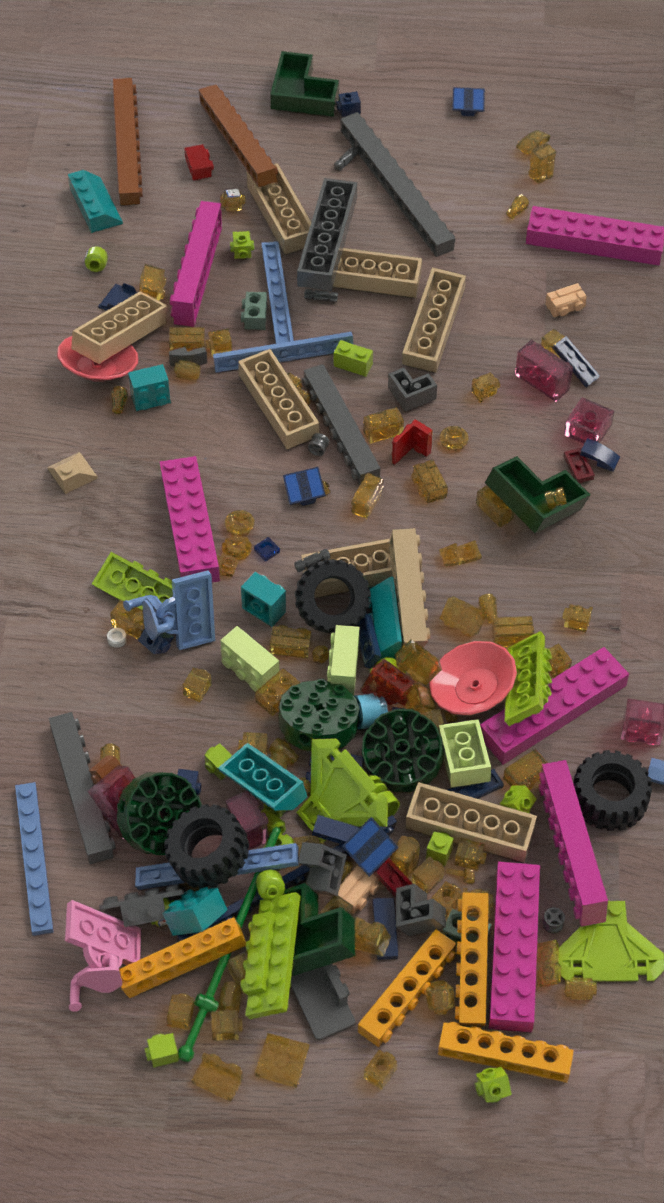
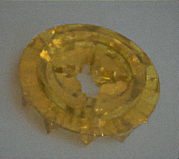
(455, 432)
(242, 517)
(239, 554)

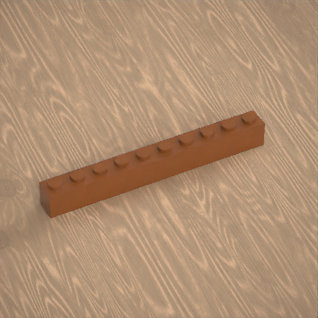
(238, 136)
(126, 141)

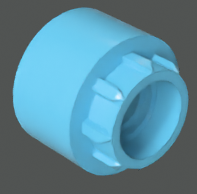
(370, 709)

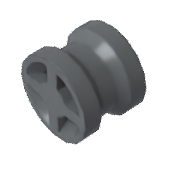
(318, 444)
(553, 915)

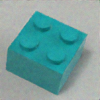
(149, 387)
(263, 599)
(194, 911)

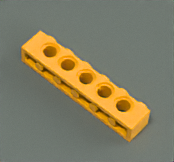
(472, 903)
(436, 944)
(182, 957)
(512, 1061)

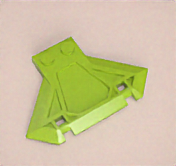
(341, 789)
(610, 951)

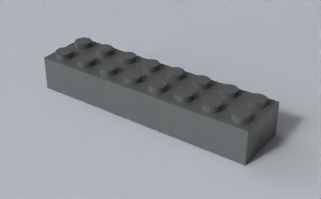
(327, 234)

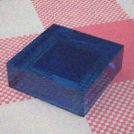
(266, 549)

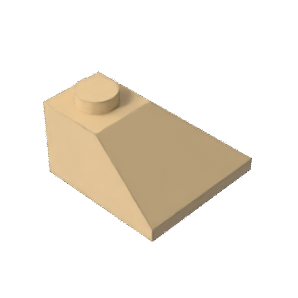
(72, 472)

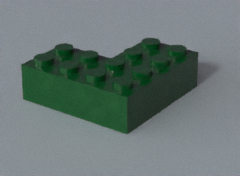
(298, 91)
(525, 493)
(320, 937)

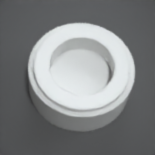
(116, 637)

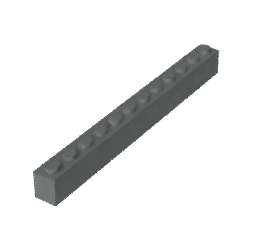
(398, 185)

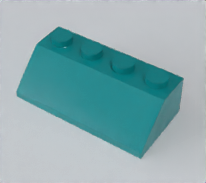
(93, 201)
(386, 618)
(264, 779)

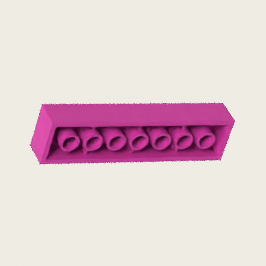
(595, 235)
(196, 264)
(189, 517)
(572, 695)
(573, 843)
(514, 947)

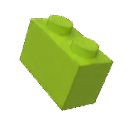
(353, 358)

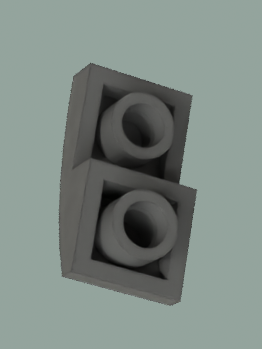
(197, 356)

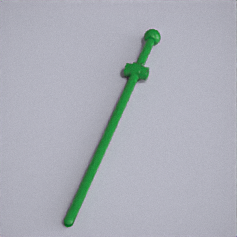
(206, 1002)

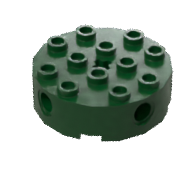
(318, 712)
(398, 731)
(142, 802)

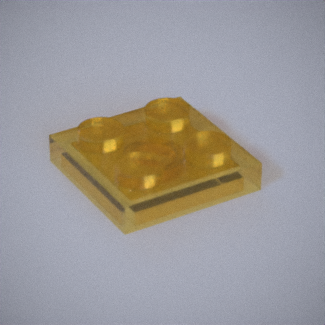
(282, 1060)

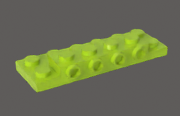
(130, 581)
(532, 679)
(270, 956)

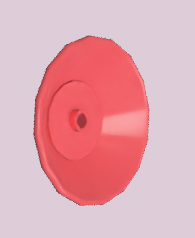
(109, 369)
(473, 678)

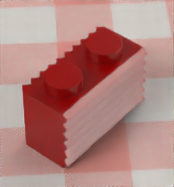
(198, 162)

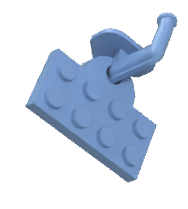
(185, 614)

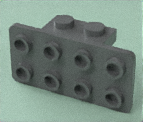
(142, 908)
(323, 1000)

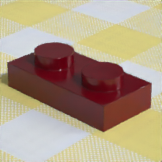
(578, 465)
(391, 876)

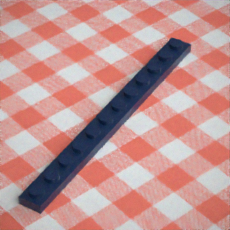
(295, 877)

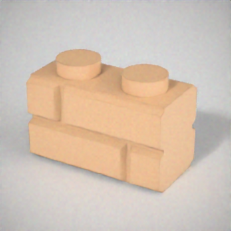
(566, 300)
(357, 888)

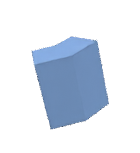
(656, 771)

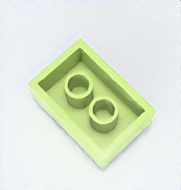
(344, 657)
(248, 658)
(465, 753)

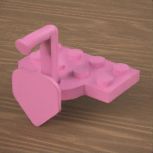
(104, 946)

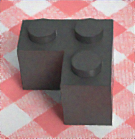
(411, 392)
(325, 867)
(416, 913)

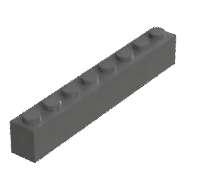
(340, 423)
(79, 781)

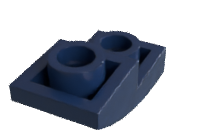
(603, 455)

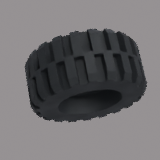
(306, 595)
(619, 769)
(218, 865)

